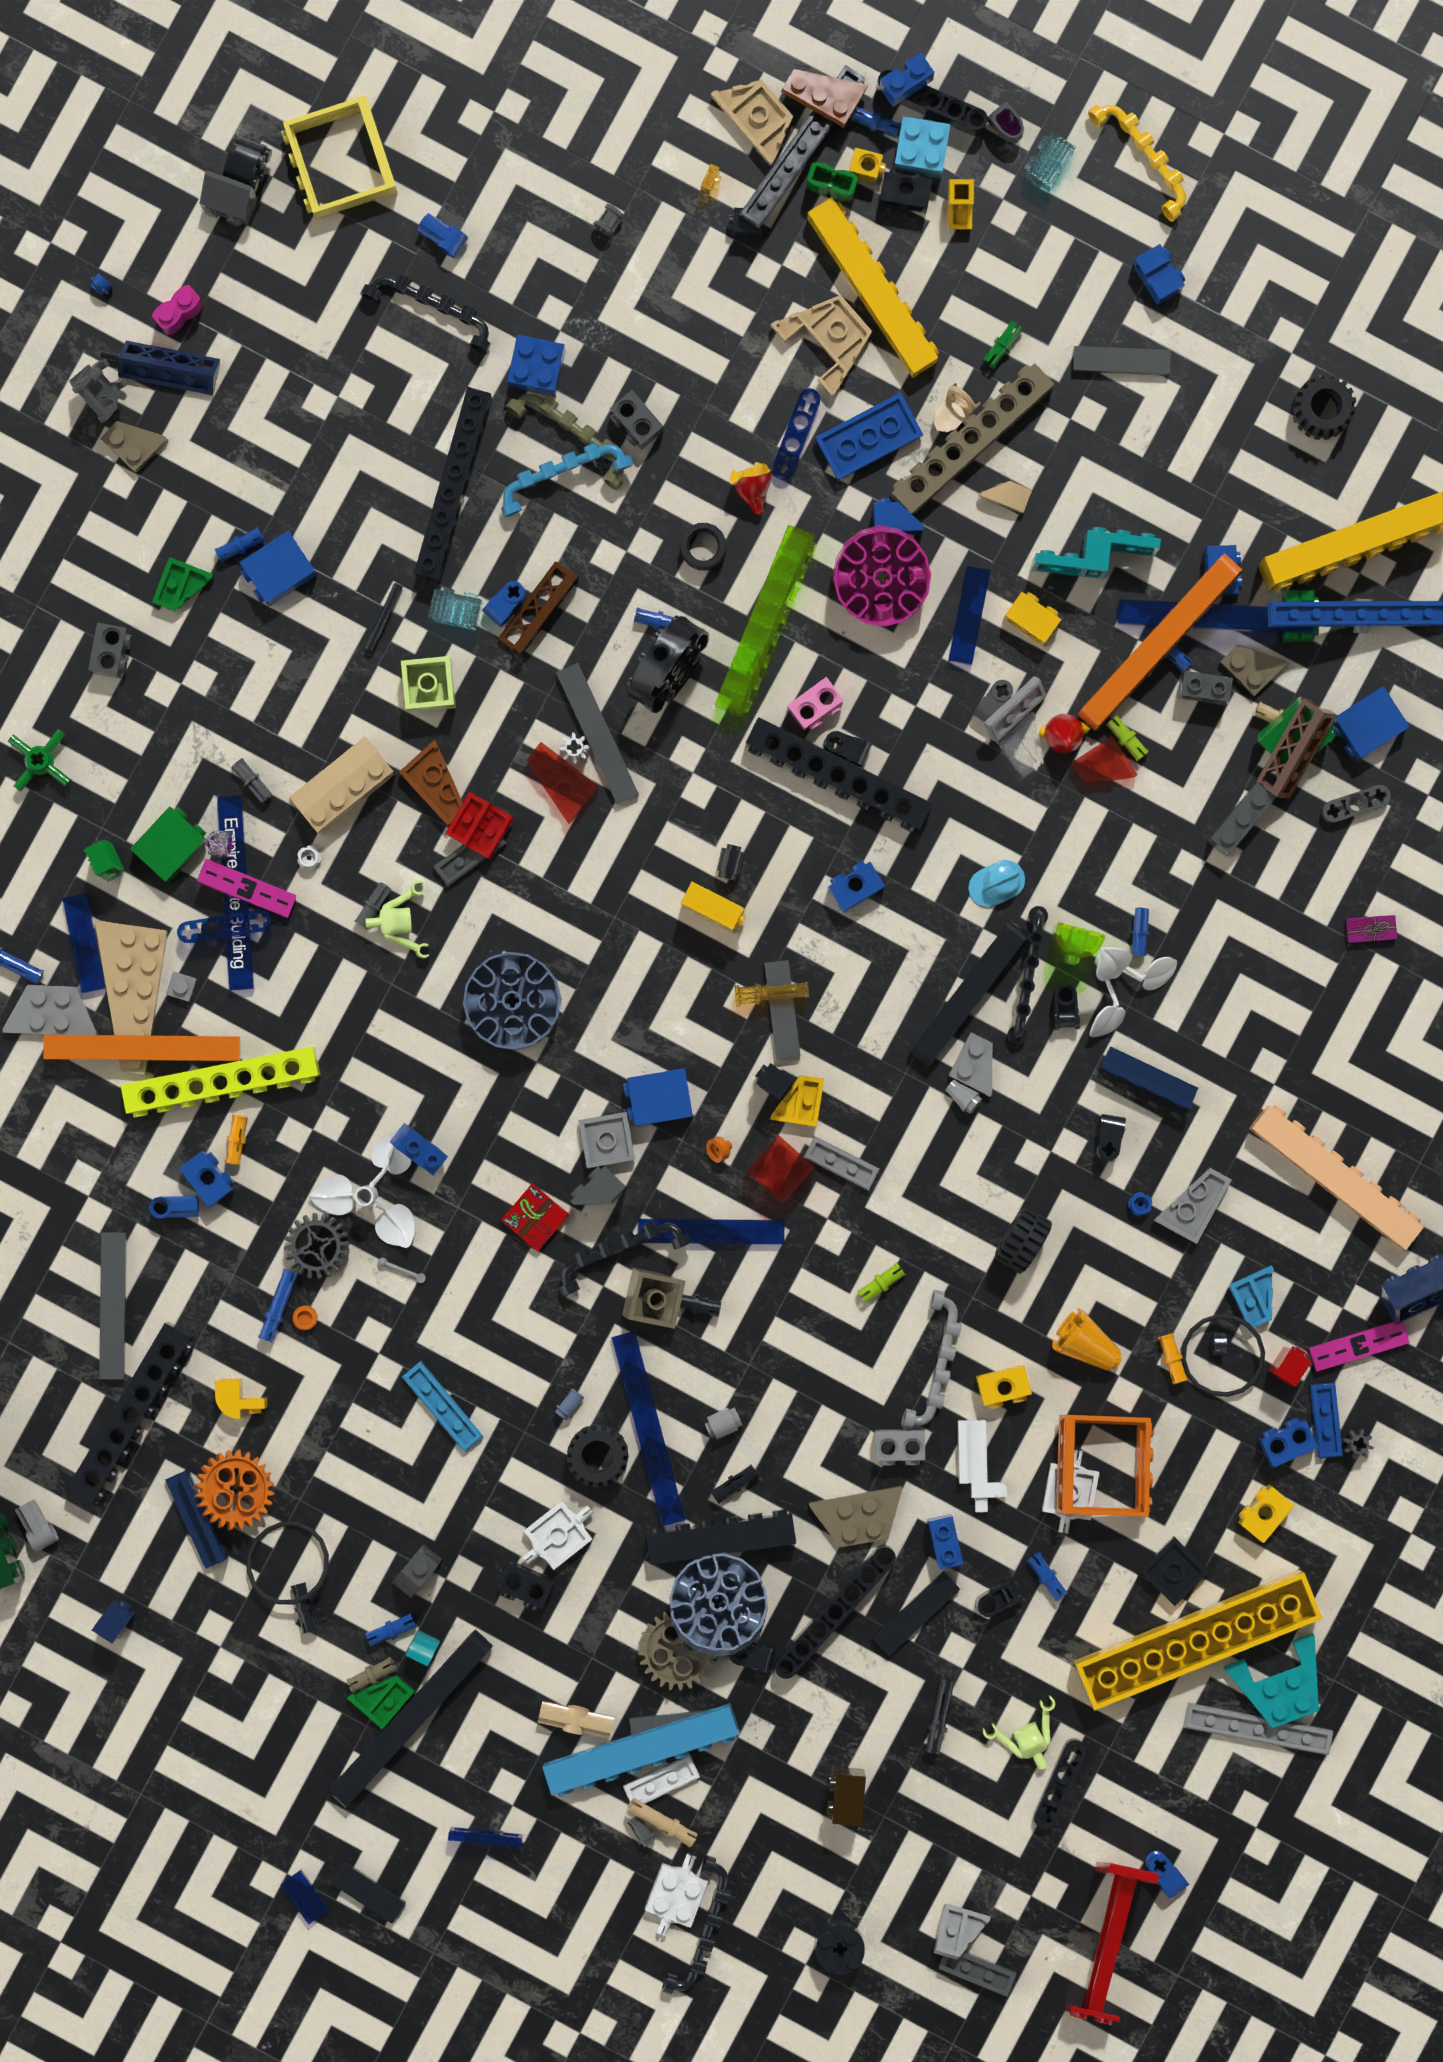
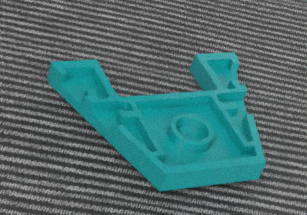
(1286, 1694)

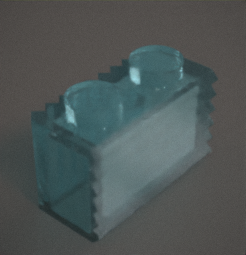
(1049, 162)
(455, 608)

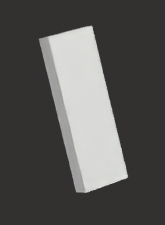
(662, 1780)

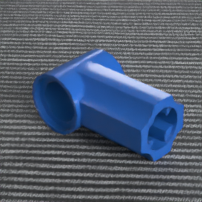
(447, 238)
(177, 1206)

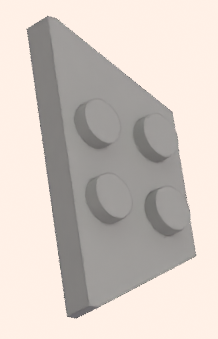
(50, 1012)

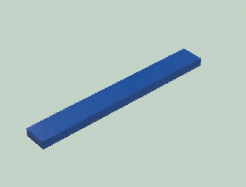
(1355, 613)

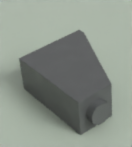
(417, 1571)

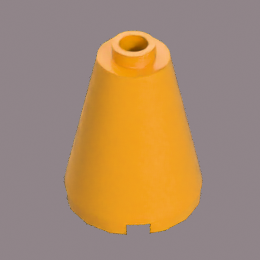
(1086, 1342)

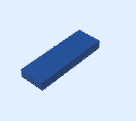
(1326, 1420)

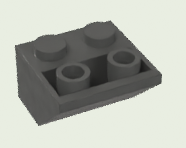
(600, 1190)

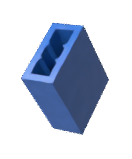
(277, 569)
(1369, 723)
(658, 1097)

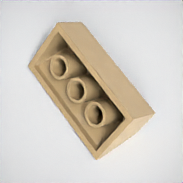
(342, 785)

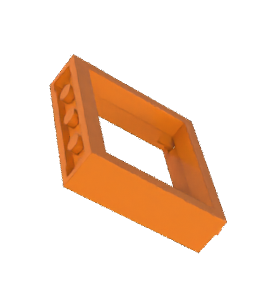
(1065, 1479)

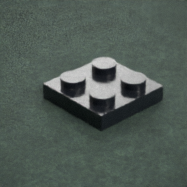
(1174, 1571)

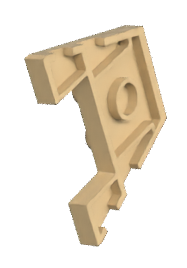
(836, 330)

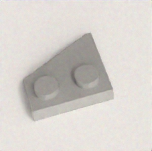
(974, 1064)
(957, 1930)

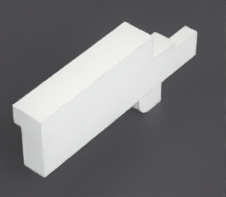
(973, 1463)

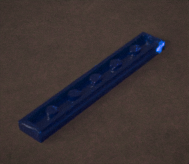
(722, 1231)

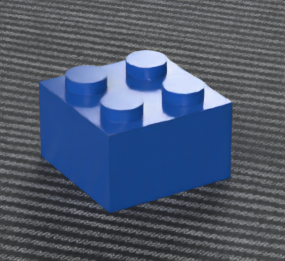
(536, 365)

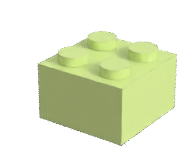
(428, 684)

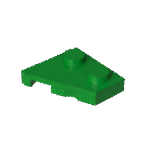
(179, 584)
(383, 1700)

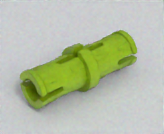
(1127, 738)
(881, 1283)

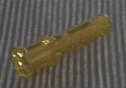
(756, 994)

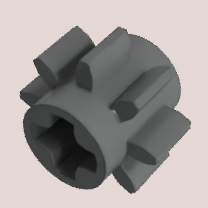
(1355, 1437)

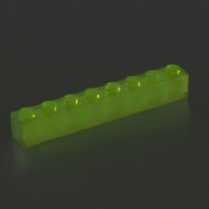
(765, 620)

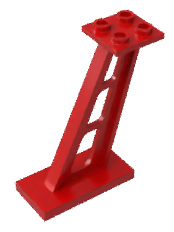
(1110, 1938)

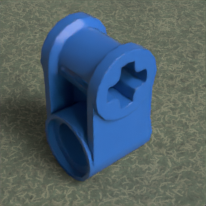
(502, 607)
(1169, 1878)

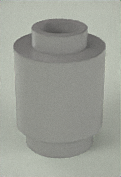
(723, 1423)

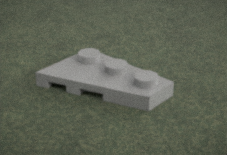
(1195, 1206)

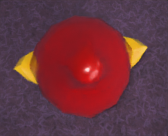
(752, 485)
(1064, 733)

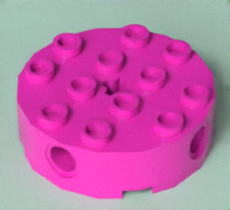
(900, 592)

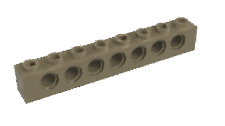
(1029, 376)

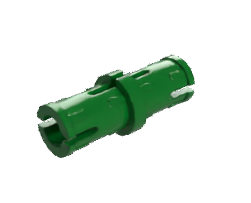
(1002, 344)

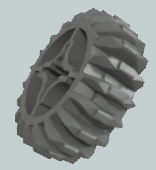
(312, 1235)

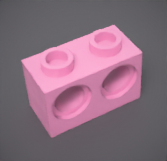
(811, 700)

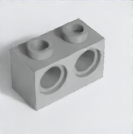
(900, 1438)

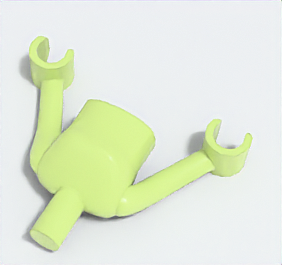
(397, 921)
(1029, 1738)

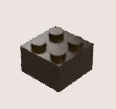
(847, 1797)

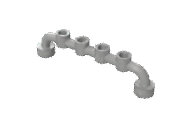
(945, 1353)

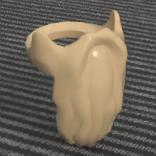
(954, 409)

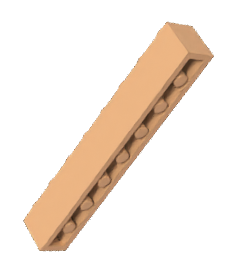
(1337, 1178)

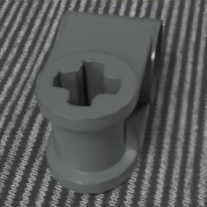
(991, 702)

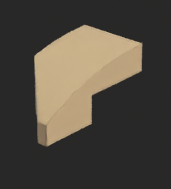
(1009, 495)

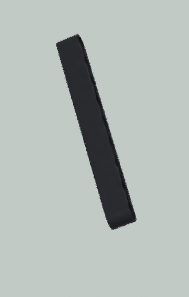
(410, 1718)

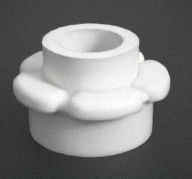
(309, 851)

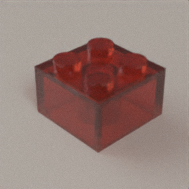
(780, 1169)

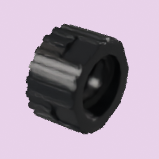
(1218, 1343)

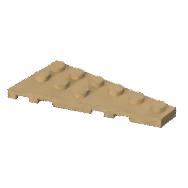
(132, 974)

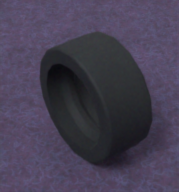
(703, 528)

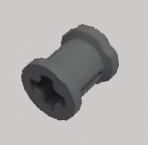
(608, 220)

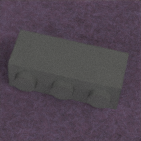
(1241, 819)

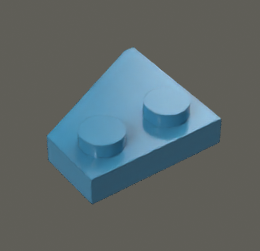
(1255, 1296)

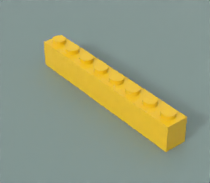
(872, 287)

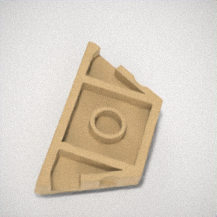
(757, 115)

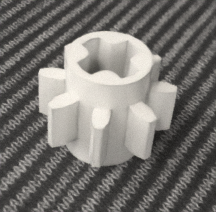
(569, 744)

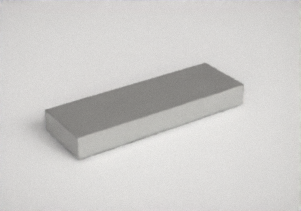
(1015, 709)
(841, 1163)

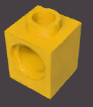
(861, 156)

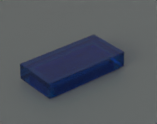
(304, 1896)

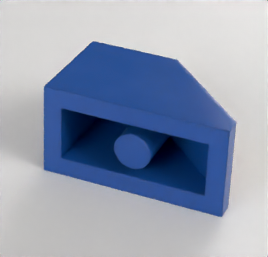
(895, 515)

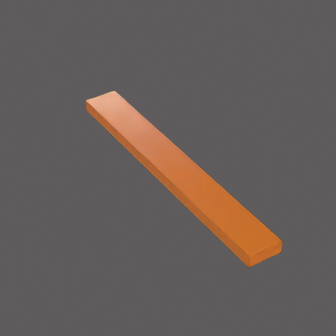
(142, 1047)

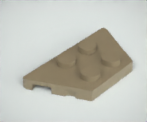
(859, 1516)

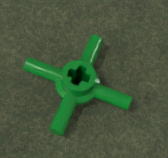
(32, 753)

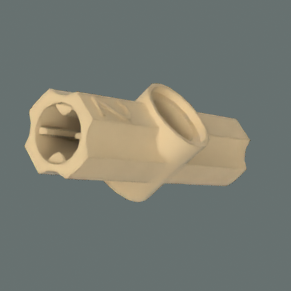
(575, 1719)

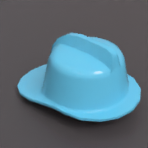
(996, 883)

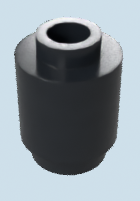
(730, 862)

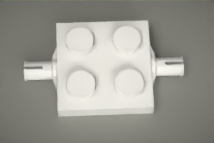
(1083, 1491)
(558, 1534)
(676, 1895)

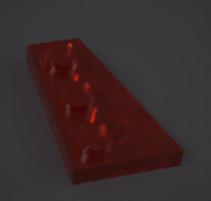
(561, 780)

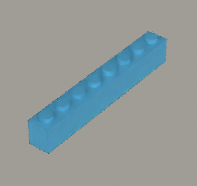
(641, 1749)

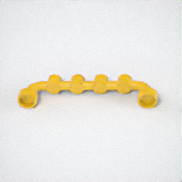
(1143, 143)

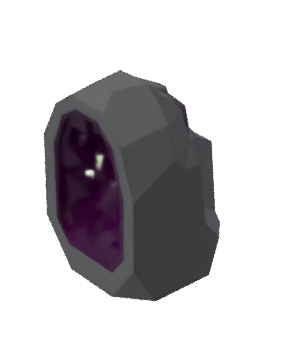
(1007, 123)

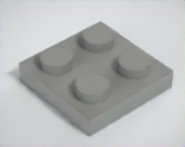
(606, 1140)

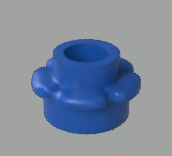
(100, 284)
(1145, 1208)

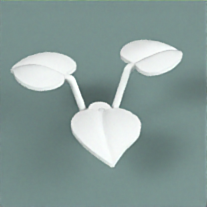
(1110, 966)
(335, 1196)

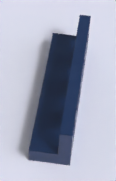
(166, 370)
(1149, 1078)
(199, 1527)

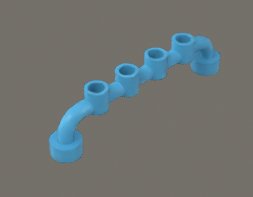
(569, 462)

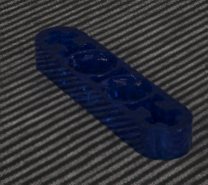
(793, 432)
(224, 926)

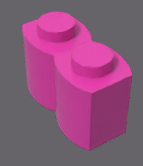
(183, 306)

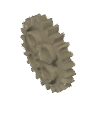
(668, 1671)

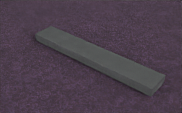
(597, 733)
(113, 1305)

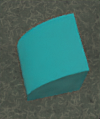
(423, 1648)

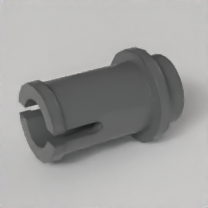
(641, 1831)

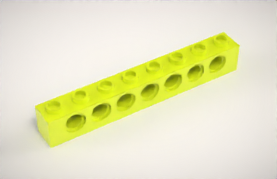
(134, 1092)

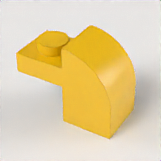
(959, 201)
(231, 1401)

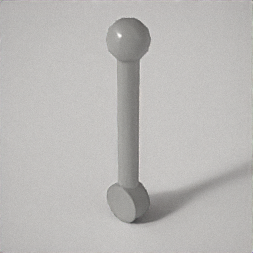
(382, 1262)

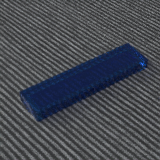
(969, 615)
(84, 943)

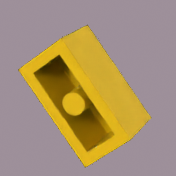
(1032, 618)

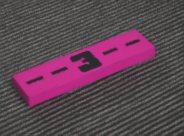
(246, 888)
(1358, 1345)

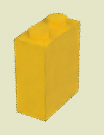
(713, 907)

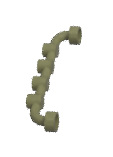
(568, 422)

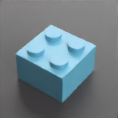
(922, 147)

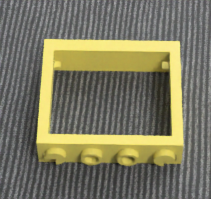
(324, 116)

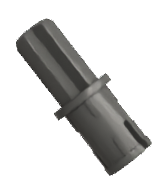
(251, 780)
(373, 904)

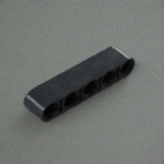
(940, 112)

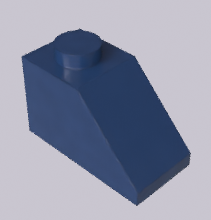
(114, 1621)

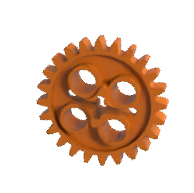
(213, 1486)

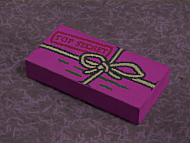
(1371, 929)

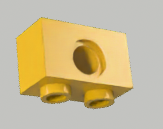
(989, 1383)
(1278, 1506)

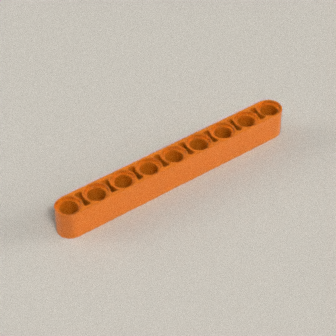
(1160, 642)

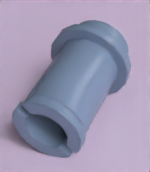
(569, 1404)

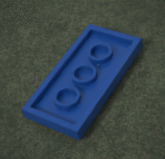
(869, 436)

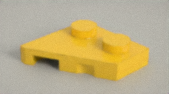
(801, 1102)

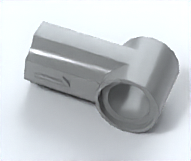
(39, 1531)

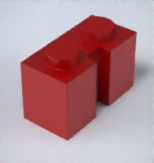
(1290, 1365)

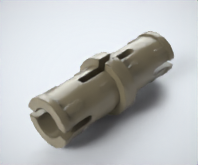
(371, 1675)

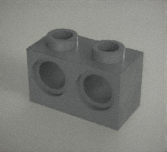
(641, 416)
(102, 650)
(1205, 688)

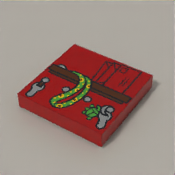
(535, 1217)

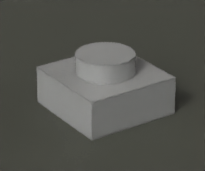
(181, 986)

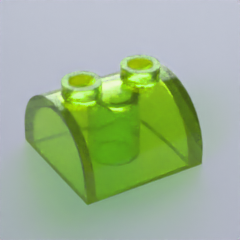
(1075, 942)

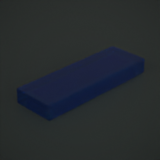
(485, 1837)

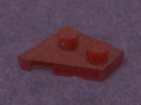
(1103, 764)

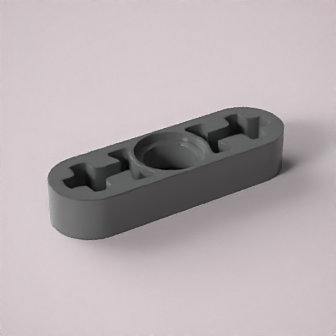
(1375, 804)

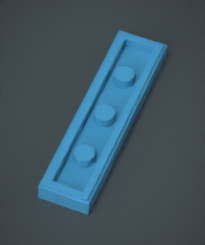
(442, 1406)

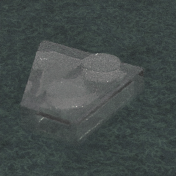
(1022, 746)

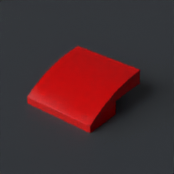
(479, 825)

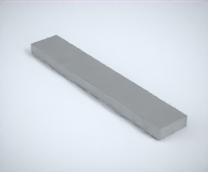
(1257, 1729)

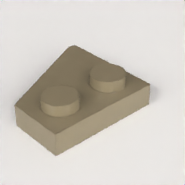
(133, 444)
(1252, 667)

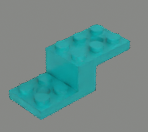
(1096, 553)

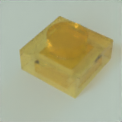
(711, 180)

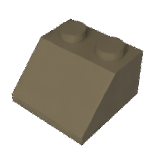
(653, 1298)

